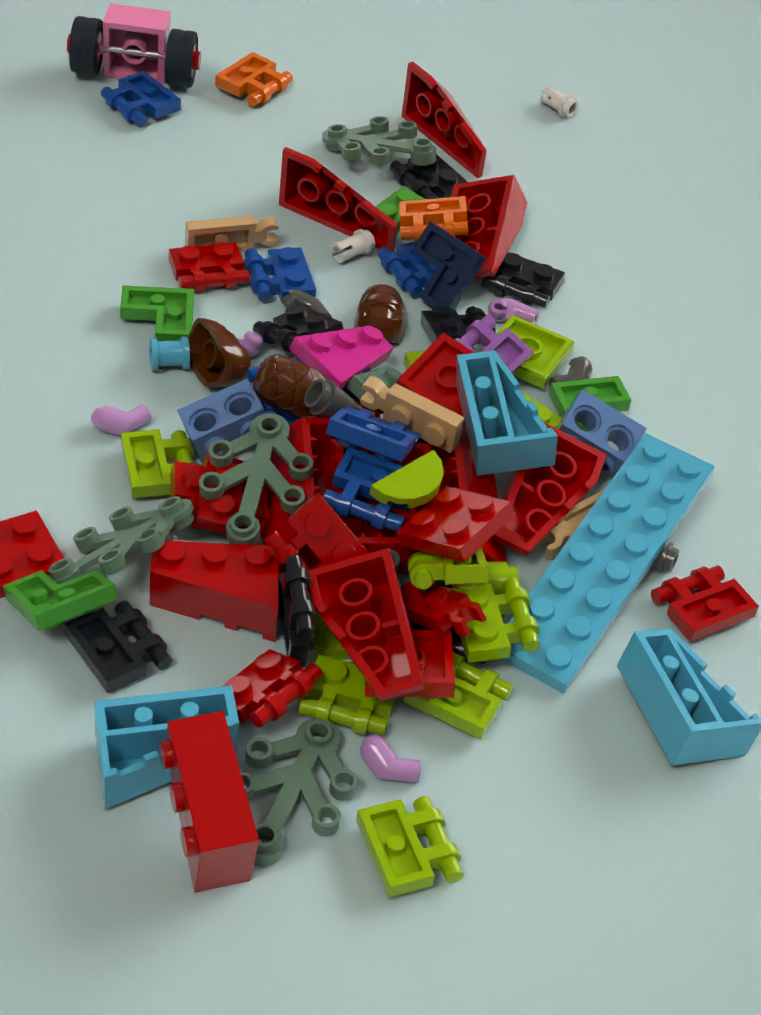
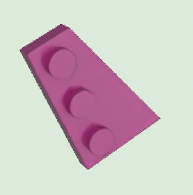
(343, 352)

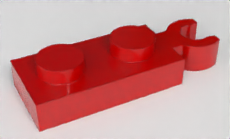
(441, 608)

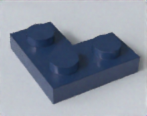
(455, 266)

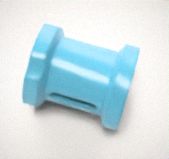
(169, 353)

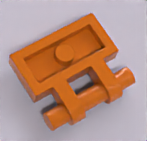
(247, 77)
(445, 212)

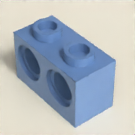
(220, 416)
(602, 425)

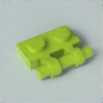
(147, 457)
(427, 568)
(492, 637)
(345, 686)
(473, 702)
(397, 850)

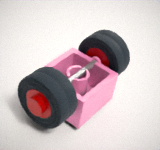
(134, 42)

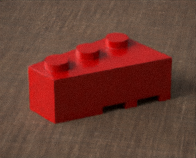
(218, 582)
(210, 800)

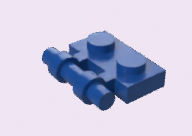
(147, 97)
(287, 269)
(410, 269)
(363, 429)
(356, 475)

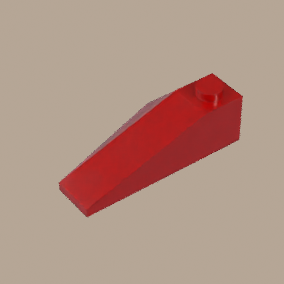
(441, 119)
(325, 198)
(548, 493)

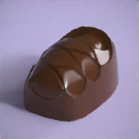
(383, 309)
(216, 354)
(283, 385)

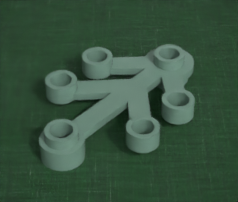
(380, 143)
(256, 472)
(119, 545)
(297, 780)

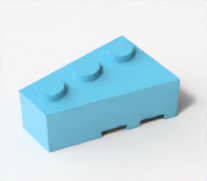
(499, 419)
(682, 702)
(130, 735)

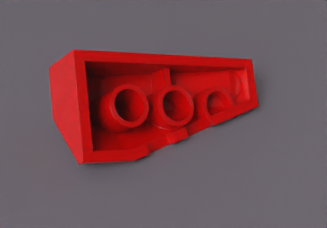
(493, 216)
(370, 620)

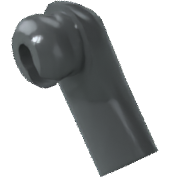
(299, 297)
(579, 370)

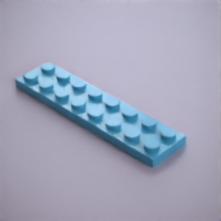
(608, 558)

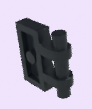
(427, 181)
(525, 280)
(447, 321)
(295, 322)
(296, 610)
(107, 650)

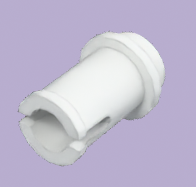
(565, 104)
(359, 243)

